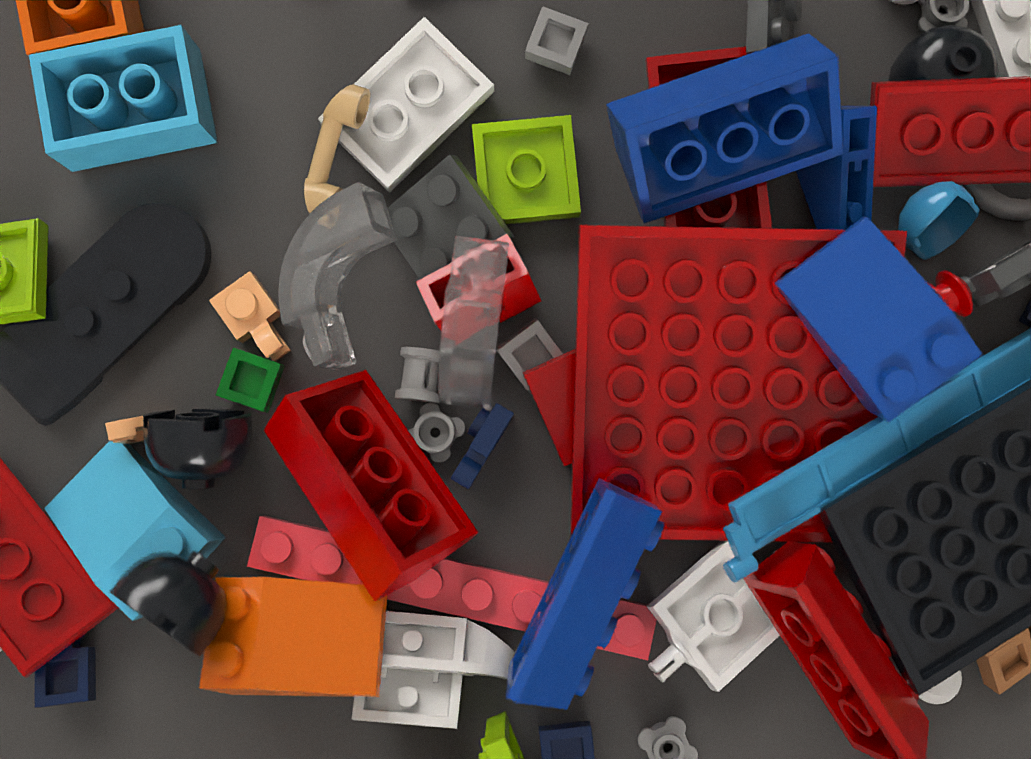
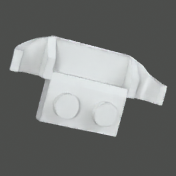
(426, 668)

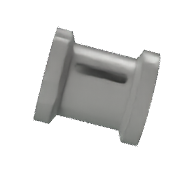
(419, 375)

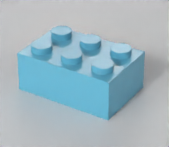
(122, 98)

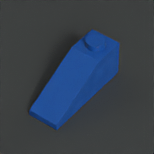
(842, 187)

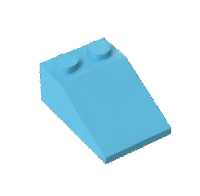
(123, 512)

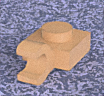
(250, 313)

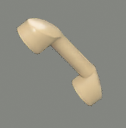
(345, 108)

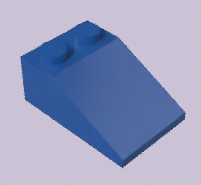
(877, 320)

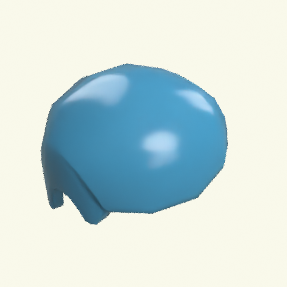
(937, 218)

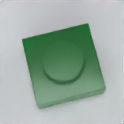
(250, 380)

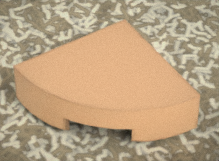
(125, 430)

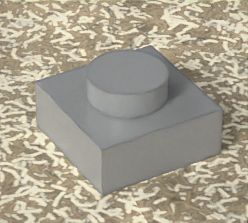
(556, 40)
(528, 349)

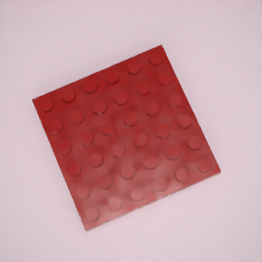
(699, 371)

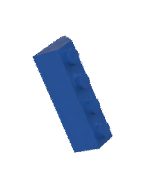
(729, 126)
(582, 597)

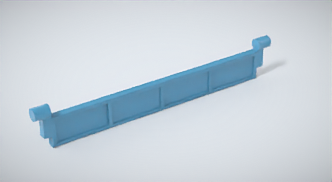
(836, 469)

